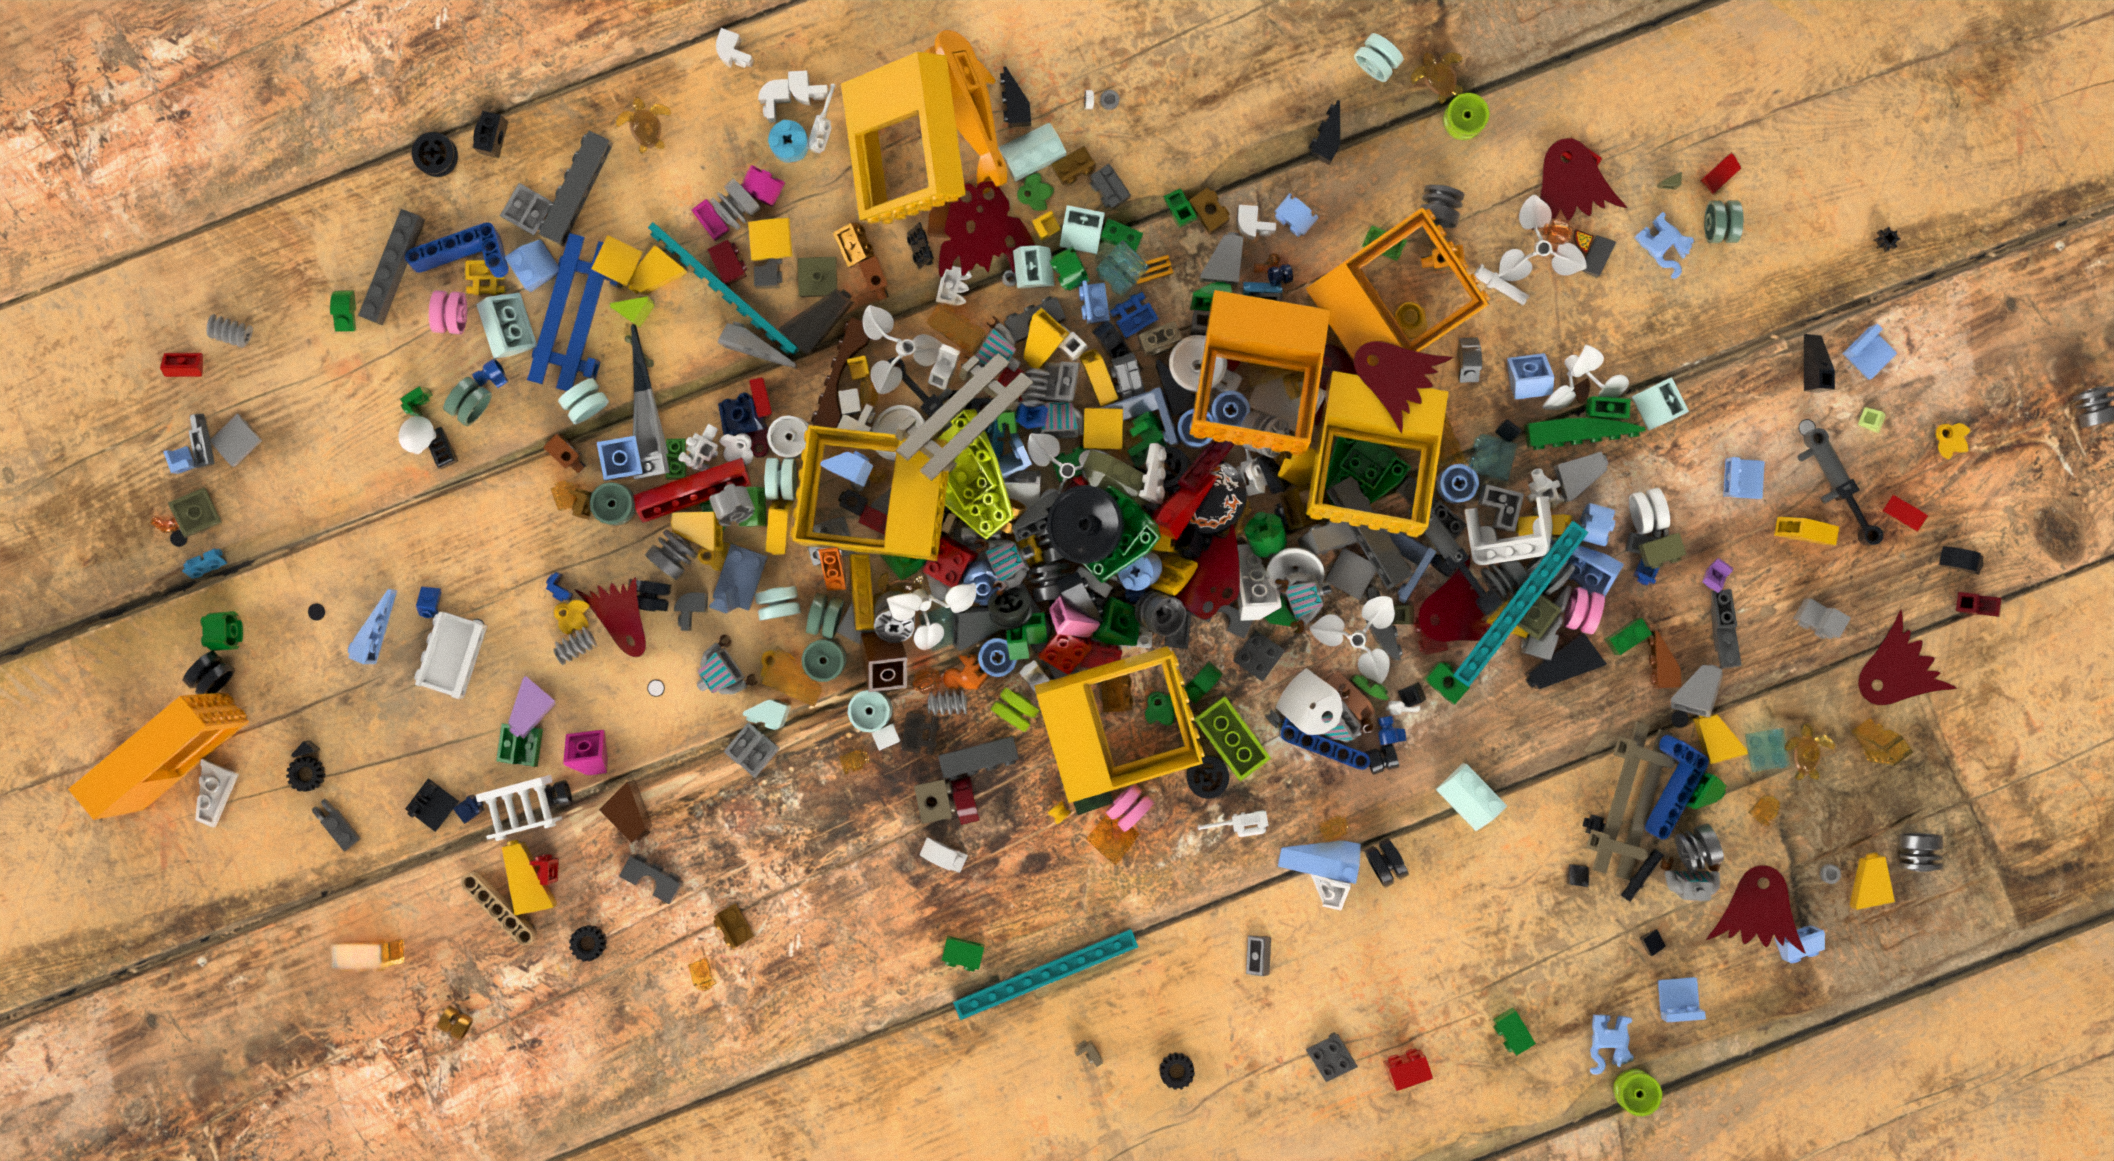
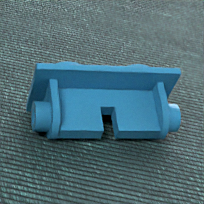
(1255, 287)
(993, 432)
(197, 567)

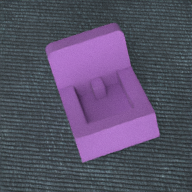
(1716, 575)

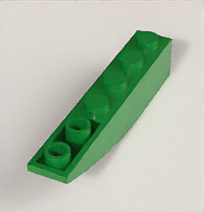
(1576, 430)

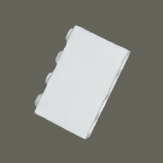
(450, 654)

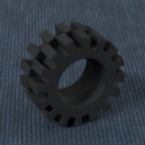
(317, 774)
(576, 943)
(1177, 1082)

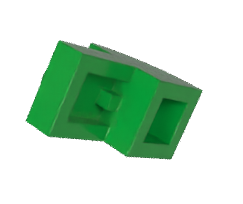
(1180, 208)
(342, 308)
(1146, 425)
(1203, 682)

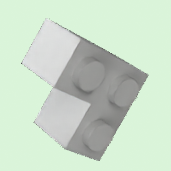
(1506, 504)
(1824, 621)

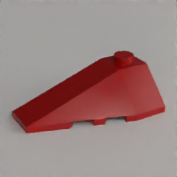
(1179, 508)

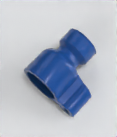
(491, 371)
(1388, 733)

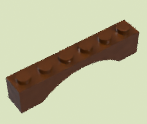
(854, 340)

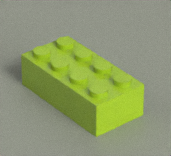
(1232, 738)

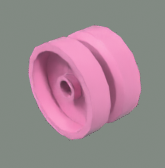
(448, 312)
(1584, 610)
(1127, 805)

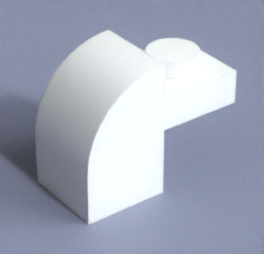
(727, 49)
(801, 88)
(771, 93)
(1248, 223)
(1072, 346)
(944, 367)
(861, 425)
(1033, 674)
(943, 855)

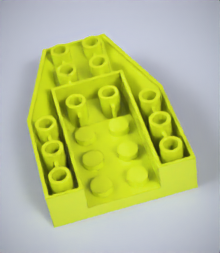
(976, 483)

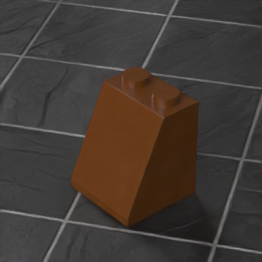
(883, 663)
(628, 812)

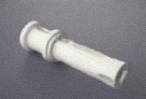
(1492, 280)

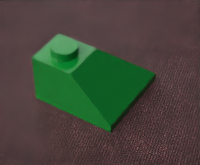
(1203, 297)
(1119, 624)
(1707, 792)

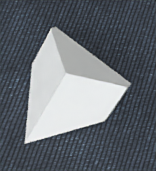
(1331, 891)

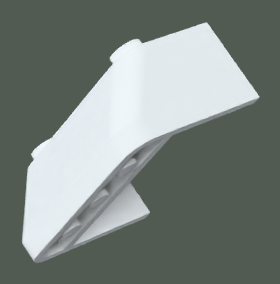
(1489, 550)

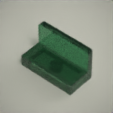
(1092, 803)

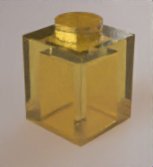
(561, 496)

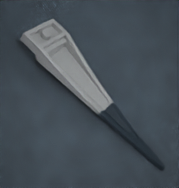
(646, 419)

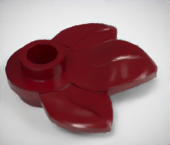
(759, 438)

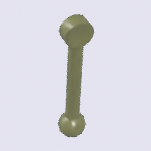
(650, 363)

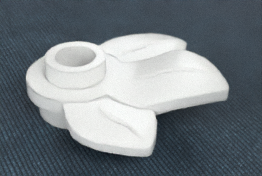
(737, 447)
(1255, 473)
(1397, 707)

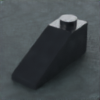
(1178, 398)

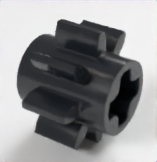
(1882, 243)
(1595, 823)

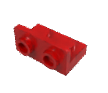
(1100, 655)
(548, 868)

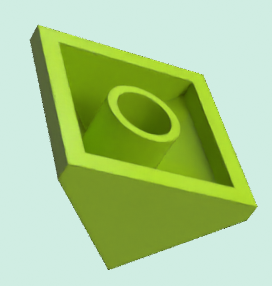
(635, 309)

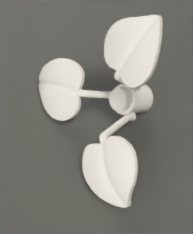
(1514, 263)
(1589, 360)
(883, 374)
(1045, 447)
(1378, 612)
(926, 636)

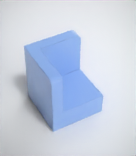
(179, 460)

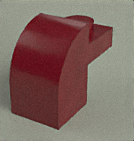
(1978, 604)
(965, 801)

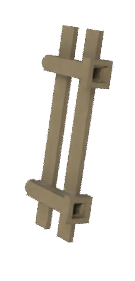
(980, 380)
(1605, 842)

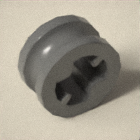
(1273, 718)

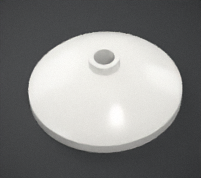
(1188, 354)
(889, 421)
(1283, 562)

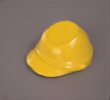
(1411, 319)

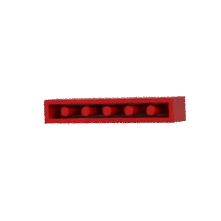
(690, 490)

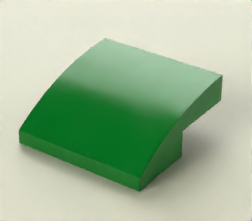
(519, 750)

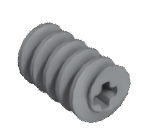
(228, 332)
(1032, 395)
(574, 646)
(947, 702)

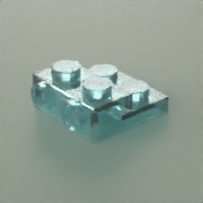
(1122, 268)
(1492, 457)

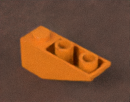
(833, 568)

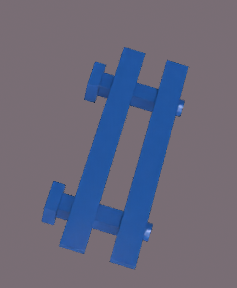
(571, 362)

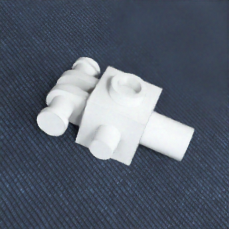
(700, 449)
(1544, 487)

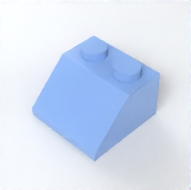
(533, 264)
(1530, 376)
(619, 458)
(850, 466)
(1812, 940)

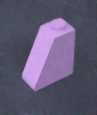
(529, 708)

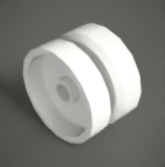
(779, 437)
(1649, 511)

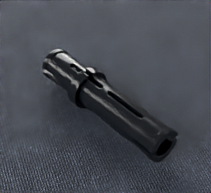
(1636, 882)

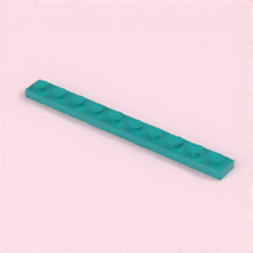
(729, 296)
(1520, 603)
(1045, 974)

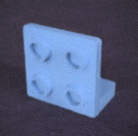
(1095, 302)
(1870, 352)
(1016, 460)
(1743, 478)
(1679, 1000)

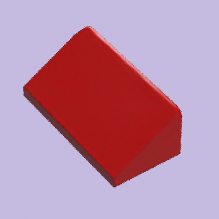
(1721, 173)
(182, 365)
(760, 397)

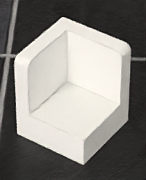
(850, 402)
(886, 736)

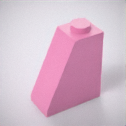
(1070, 621)

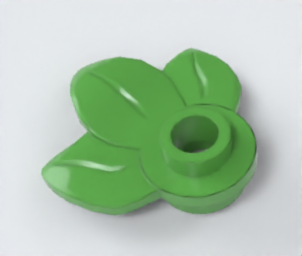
(1038, 192)

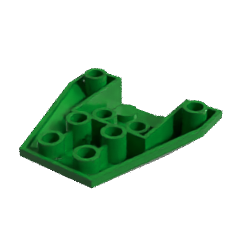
(1370, 464)
(1138, 538)

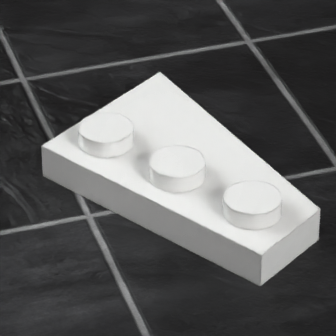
(1153, 480)
(214, 792)

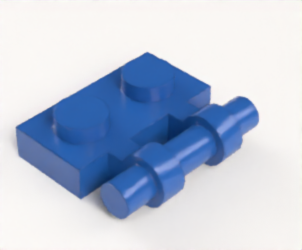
(1136, 320)

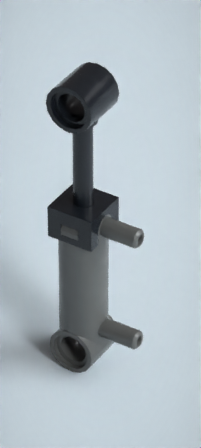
(930, 404)
(1841, 484)
(1455, 557)

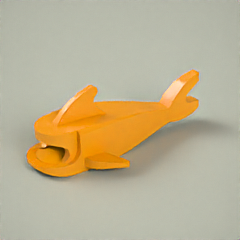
(972, 104)

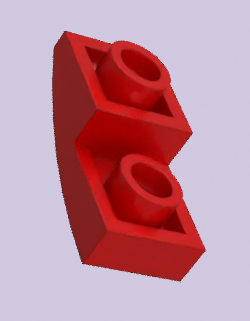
(1905, 513)

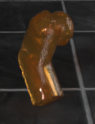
(165, 527)

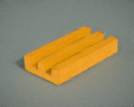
(1167, 265)

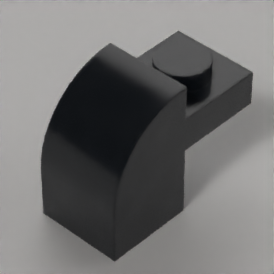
(1961, 559)

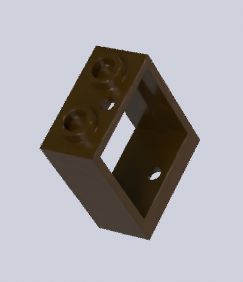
(1297, 517)

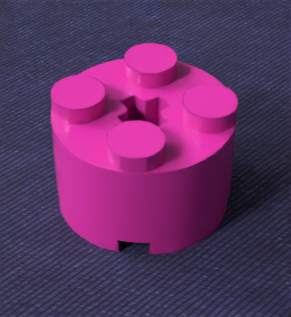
(762, 185)

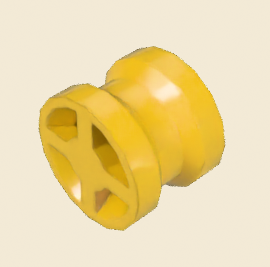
(1059, 812)

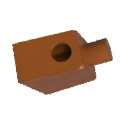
(870, 268)
(558, 446)

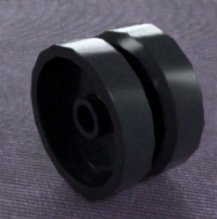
(648, 595)
(208, 674)
(1387, 862)

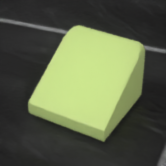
(1872, 419)

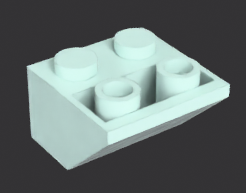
(1082, 229)
(1033, 267)
(1660, 404)
(771, 712)

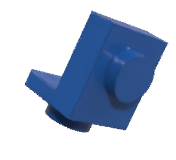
(1031, 417)
(1645, 575)
(559, 592)
(428, 601)

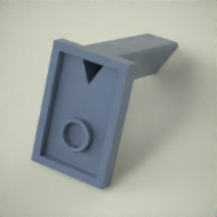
(1150, 402)
(1417, 554)
(738, 579)

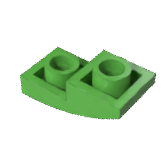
(676, 468)
(1374, 690)

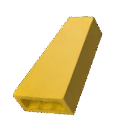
(523, 882)

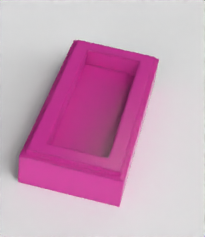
(710, 220)

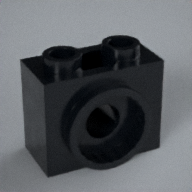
(490, 134)

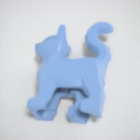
(1659, 244)
(1610, 1038)

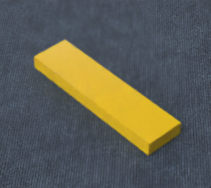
(861, 591)

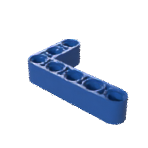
(459, 245)
(1314, 746)
(1679, 788)

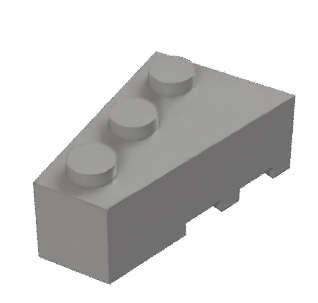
(1327, 538)

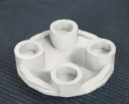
(416, 434)

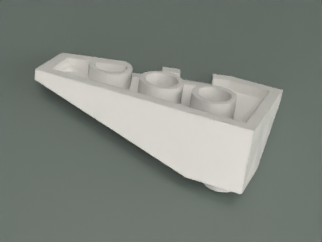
(1257, 591)

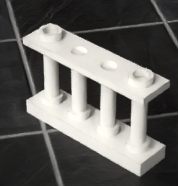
(507, 793)

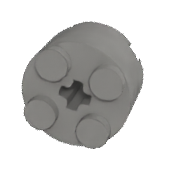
(732, 505)

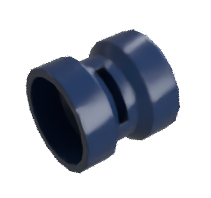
(1279, 275)

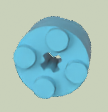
(788, 130)

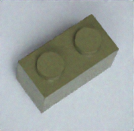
(1661, 550)

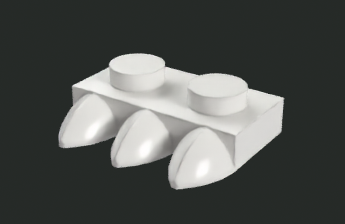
(952, 285)

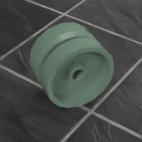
(1723, 221)
(467, 401)
(603, 510)
(822, 615)
(832, 652)

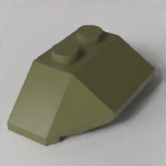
(1107, 470)

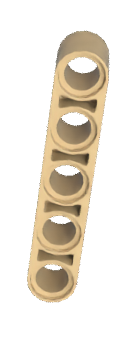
(489, 906)

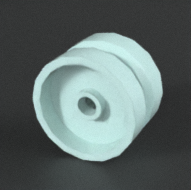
(1378, 57)
(583, 401)
(780, 479)
(777, 602)
(865, 721)

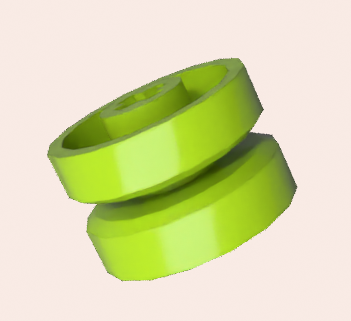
(1477, 116)
(1015, 709)
(1646, 1100)

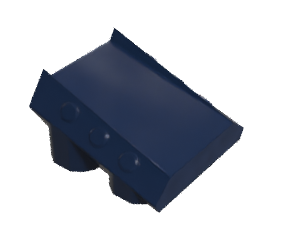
(740, 415)

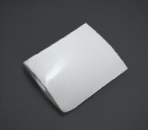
(1274, 400)
(1299, 696)

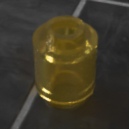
(868, 393)

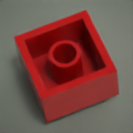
(1408, 1069)

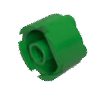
(1070, 269)
(1265, 534)
(221, 631)

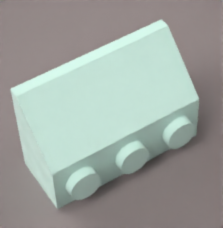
(1032, 151)
(506, 325)
(1471, 797)

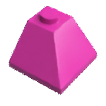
(586, 752)

